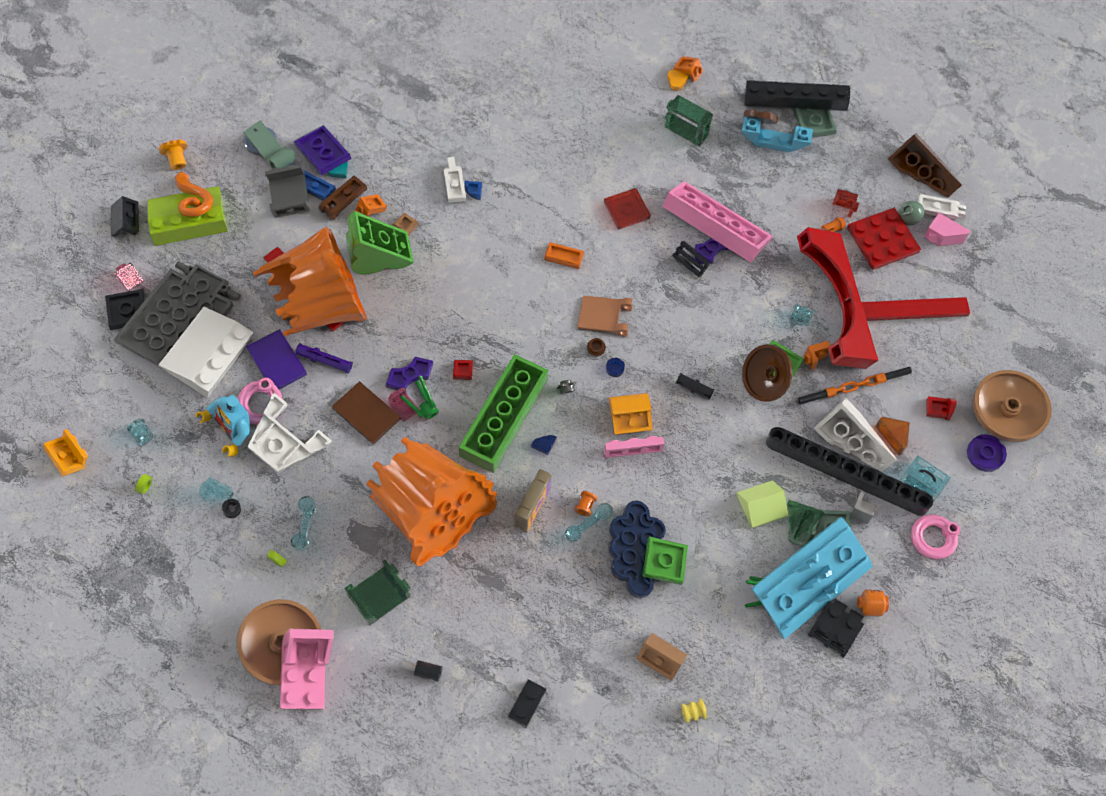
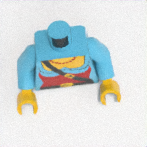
(231, 418)

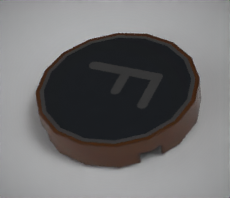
(767, 117)

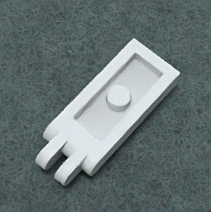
(946, 207)

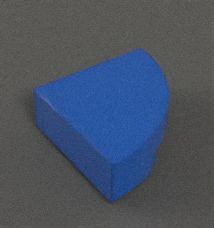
(474, 189)

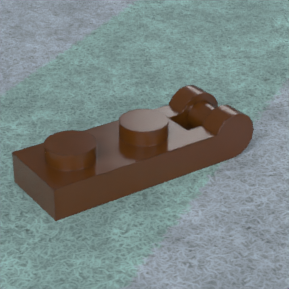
(342, 197)

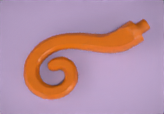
(183, 183)

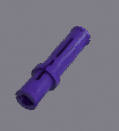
(315, 354)

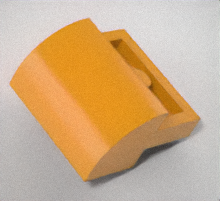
(630, 413)

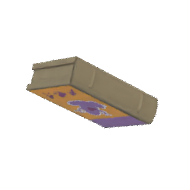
(533, 500)

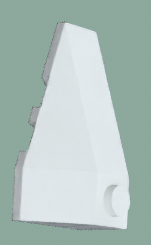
(851, 432)

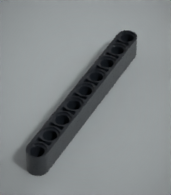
(858, 471)

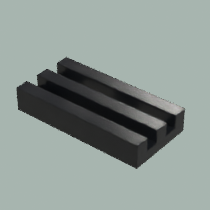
(679, 250)

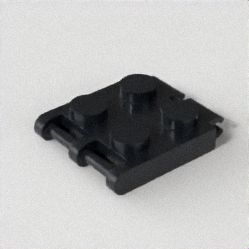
(837, 626)

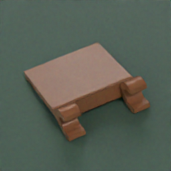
(603, 314)

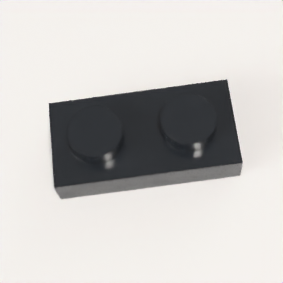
(527, 703)

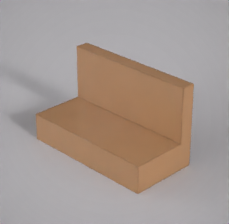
(661, 656)

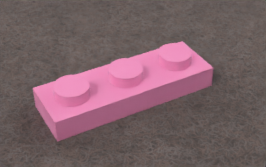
(633, 446)

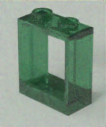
(694, 114)

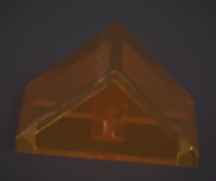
(894, 432)

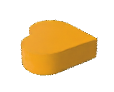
(677, 79)

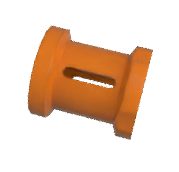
(585, 503)

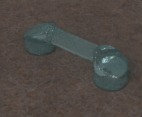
(308, 507)
(602, 512)

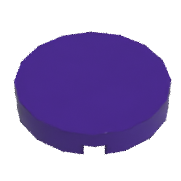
(986, 453)

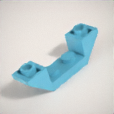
(774, 139)

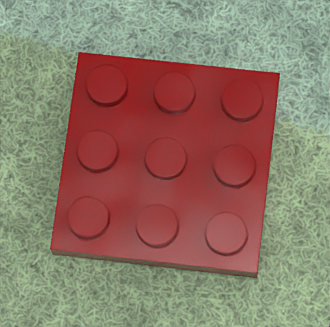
(883, 238)

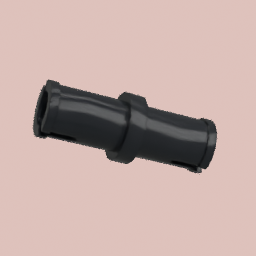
(694, 386)

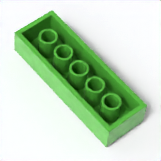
(503, 413)

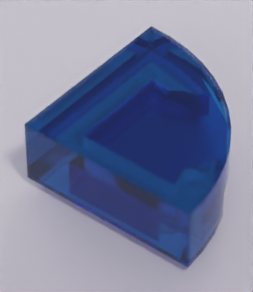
(544, 444)

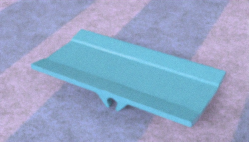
(812, 577)

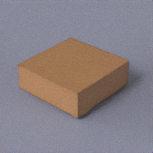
(406, 223)

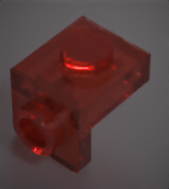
(847, 200)

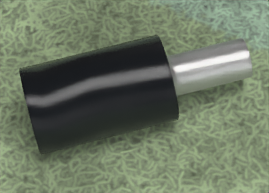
(424, 669)

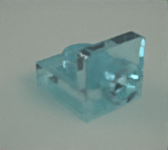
(216, 488)

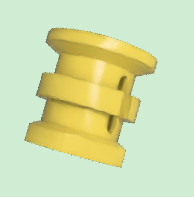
(694, 710)

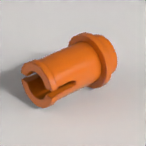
(837, 224)

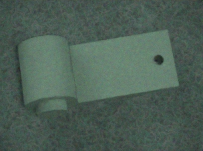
(269, 147)

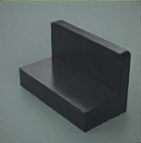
(125, 216)

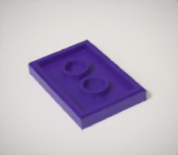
(322, 150)
(276, 359)

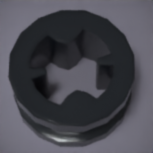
(229, 514)

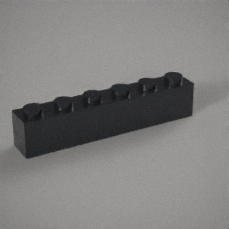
(797, 95)

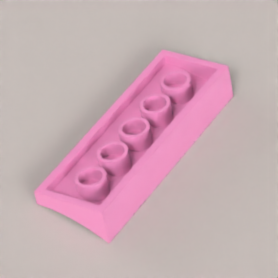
(716, 221)

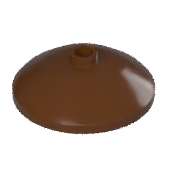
(759, 371)

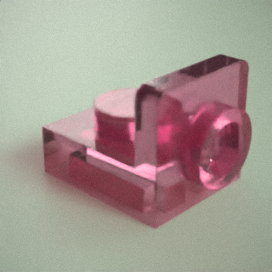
(128, 276)
(399, 405)

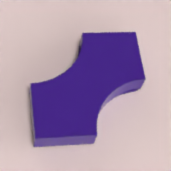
(709, 249)
(405, 376)

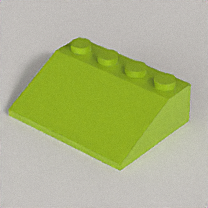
(170, 226)

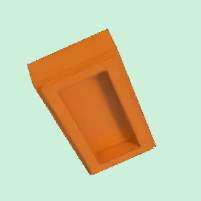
(564, 255)

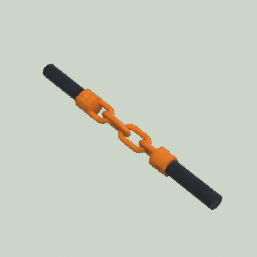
(832, 392)

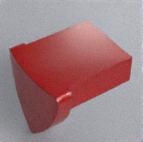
(940, 407)

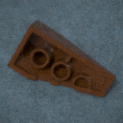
(923, 165)

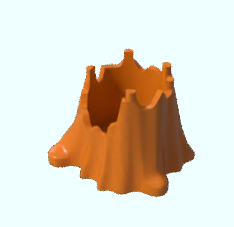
(315, 283)
(431, 498)

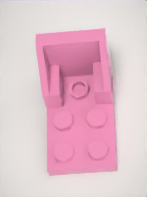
(303, 668)

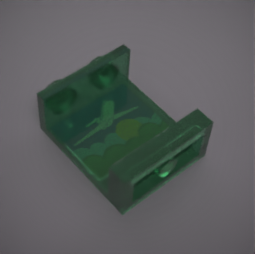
(379, 593)

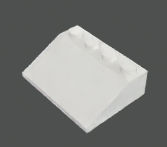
(206, 351)

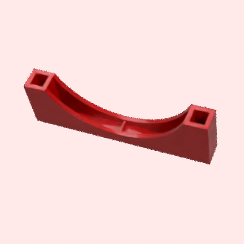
(855, 342)

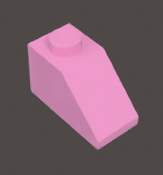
(946, 232)

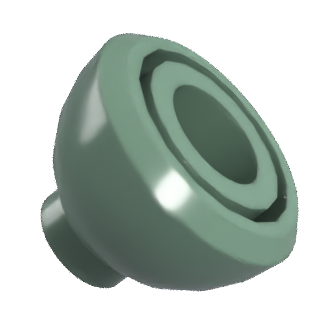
(911, 212)

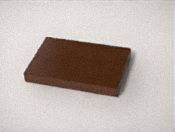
(366, 412)

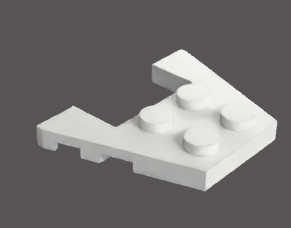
(279, 446)

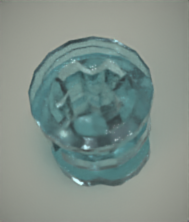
(802, 314)
(140, 431)

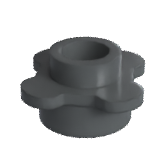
(566, 386)

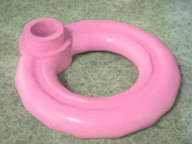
(252, 388)
(944, 524)

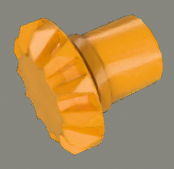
(174, 152)

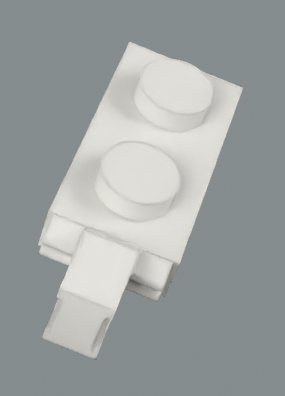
(454, 182)

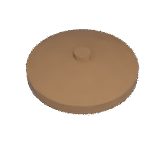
(1012, 406)
(263, 633)

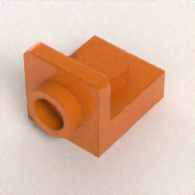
(690, 66)
(370, 205)
(815, 353)

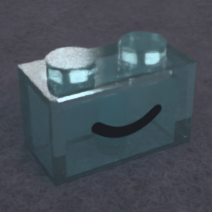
(925, 477)

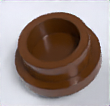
(596, 347)

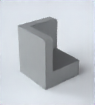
(862, 509)

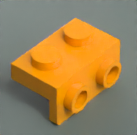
(66, 453)

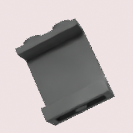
(288, 191)

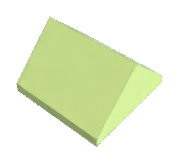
(763, 503)

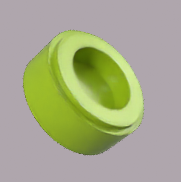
(143, 484)
(276, 558)

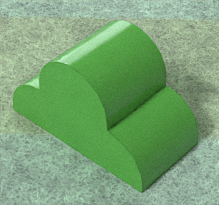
(376, 245)

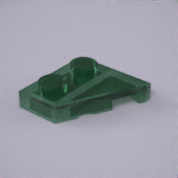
(803, 523)

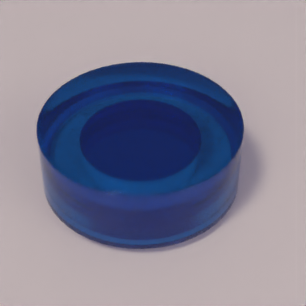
(615, 367)

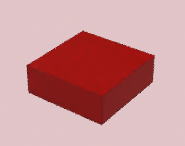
(463, 369)

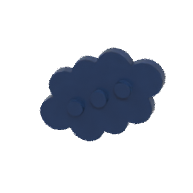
(629, 546)

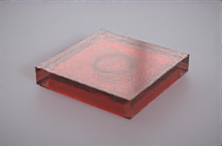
(627, 208)

